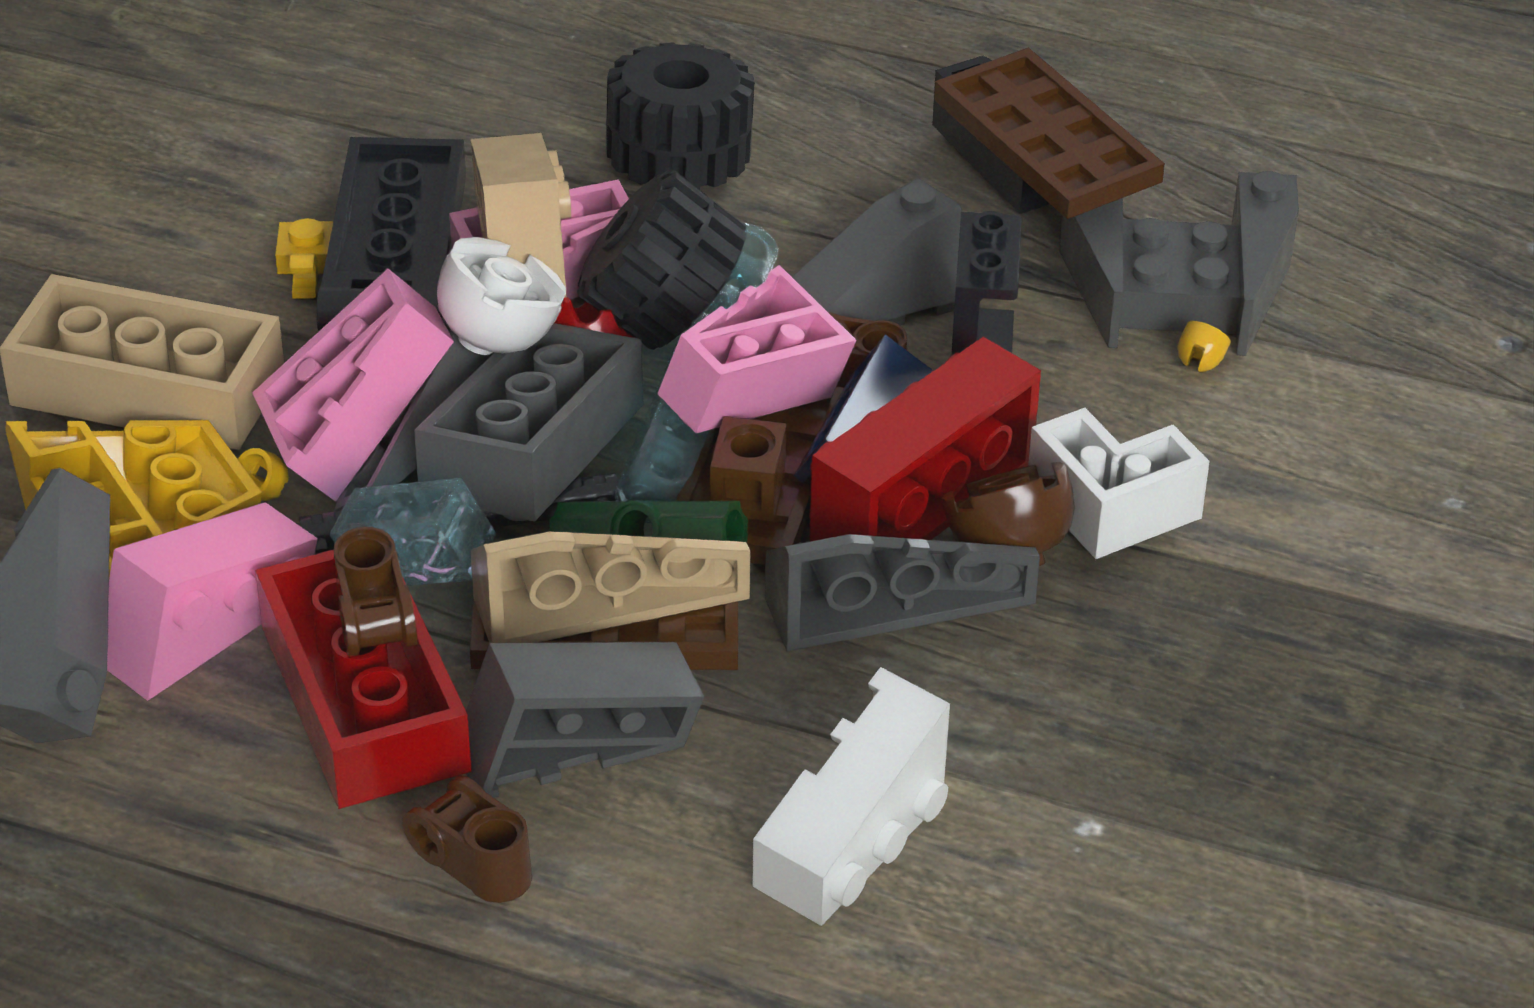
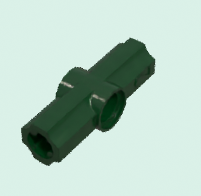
(669, 519)

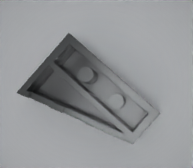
(576, 704)

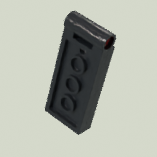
(392, 217)

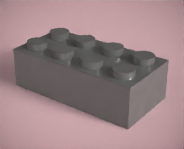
(533, 419)

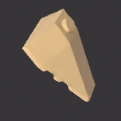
(592, 582)

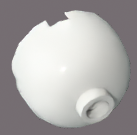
(496, 299)

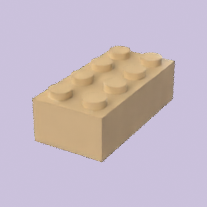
(139, 357)

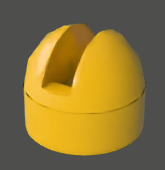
(1203, 344)
(276, 471)

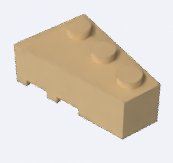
(522, 197)

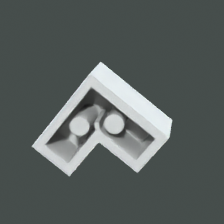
(1124, 488)

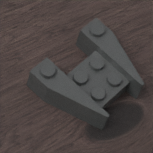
(1181, 272)

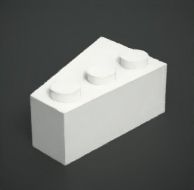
(859, 805)

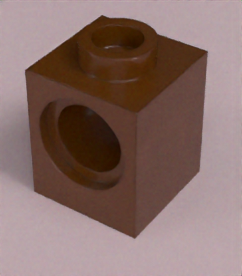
(749, 465)

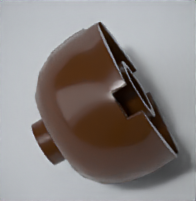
(1014, 509)

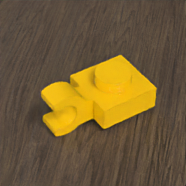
(303, 252)

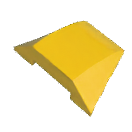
(154, 470)

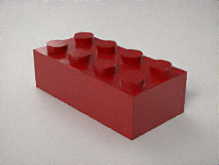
(931, 439)
(371, 717)

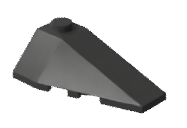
(887, 584)

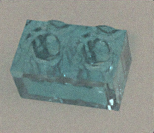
(429, 523)

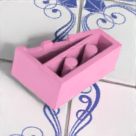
(192, 593)

